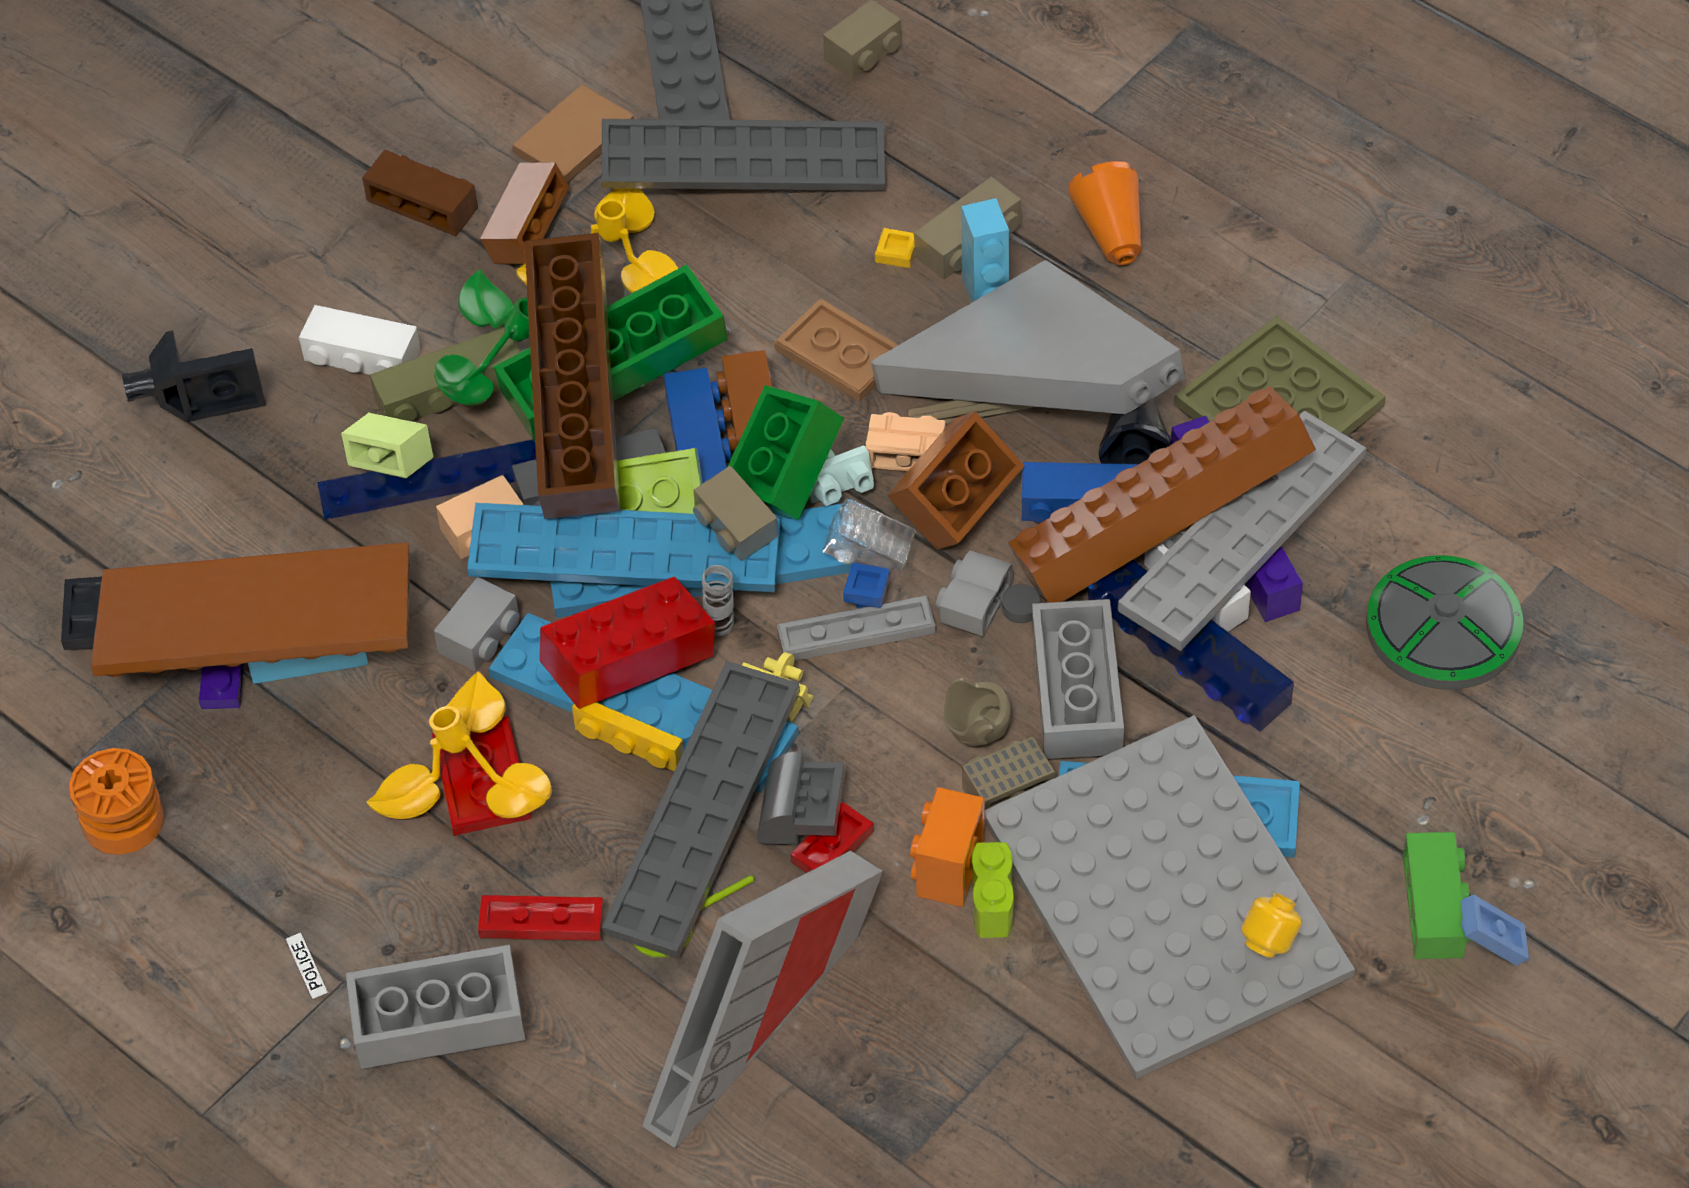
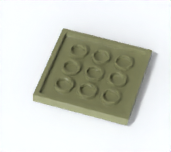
(1294, 369)

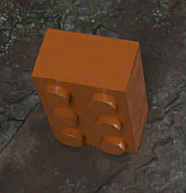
(956, 480)

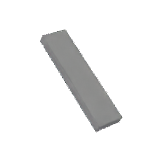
(857, 628)

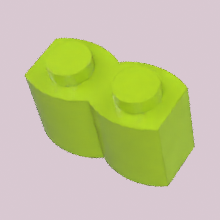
(992, 889)

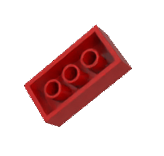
(626, 642)

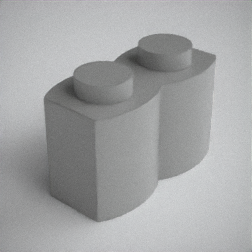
(974, 592)

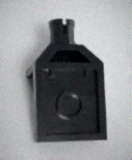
(198, 386)

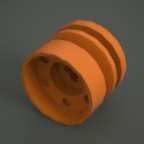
(116, 801)

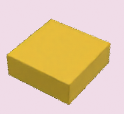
(895, 248)

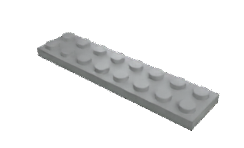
(1236, 540)

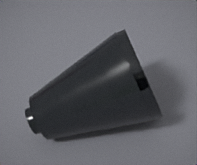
(1134, 435)

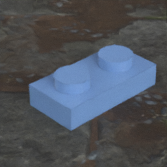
(1494, 930)

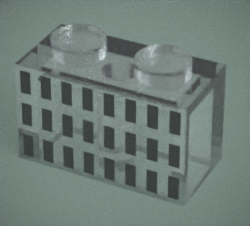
(868, 538)

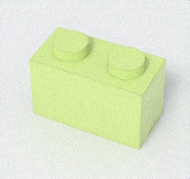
(387, 445)

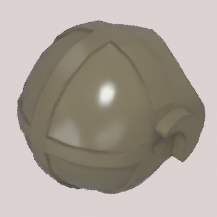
(977, 711)

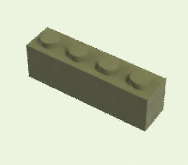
(411, 389)

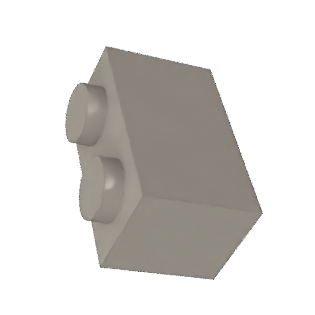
(477, 624)

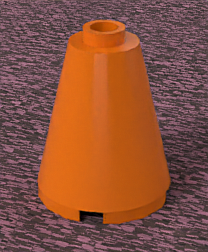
(1110, 209)

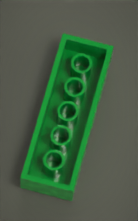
(647, 338)

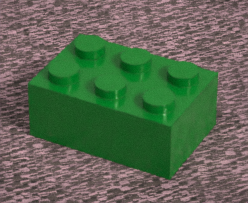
(785, 448)

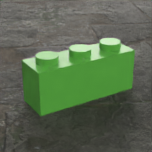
(1435, 894)

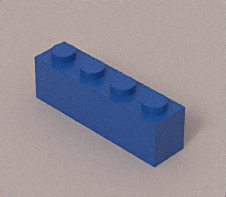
(695, 420)
(1059, 485)

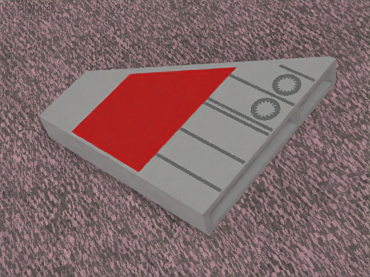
(753, 980)

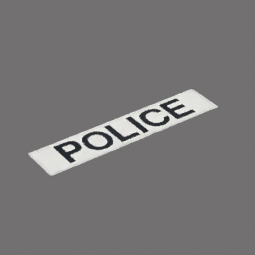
(306, 965)

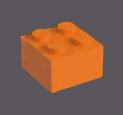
(946, 846)

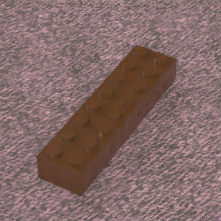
(571, 376)

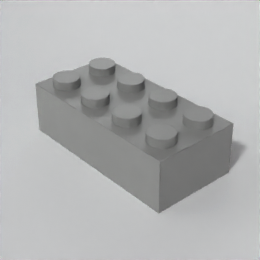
(1077, 679)
(434, 1006)

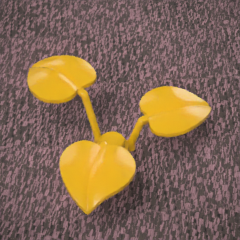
(616, 216)
(477, 709)

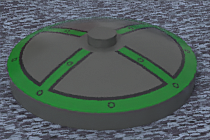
(1444, 622)

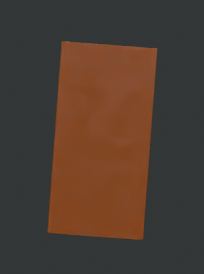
(252, 609)

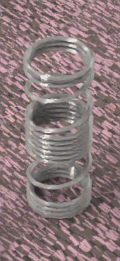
(718, 590)

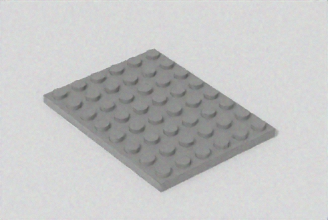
(1146, 889)

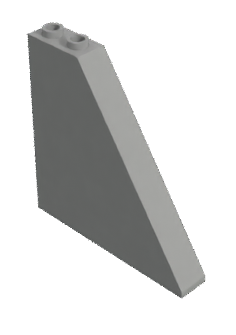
(1038, 346)

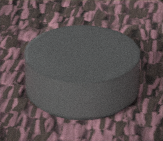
(1018, 602)

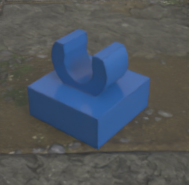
(866, 585)

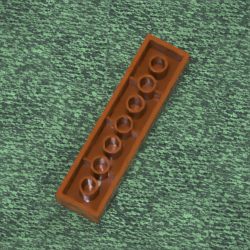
(1161, 495)

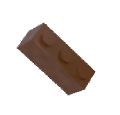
(420, 192)

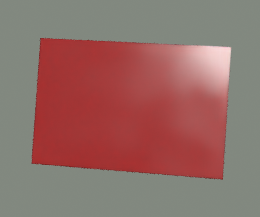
(468, 783)

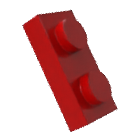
(820, 849)

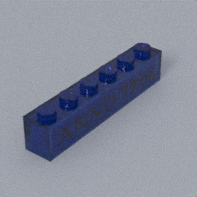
(1211, 659)

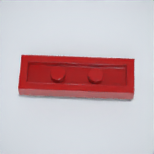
(540, 917)

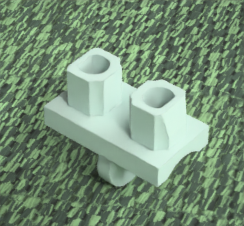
(841, 474)

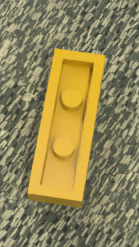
(629, 735)

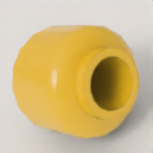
(1271, 925)

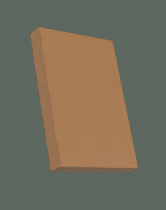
(570, 132)
(835, 348)

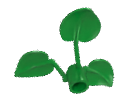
(482, 306)

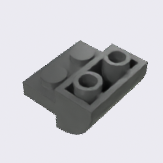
(800, 799)

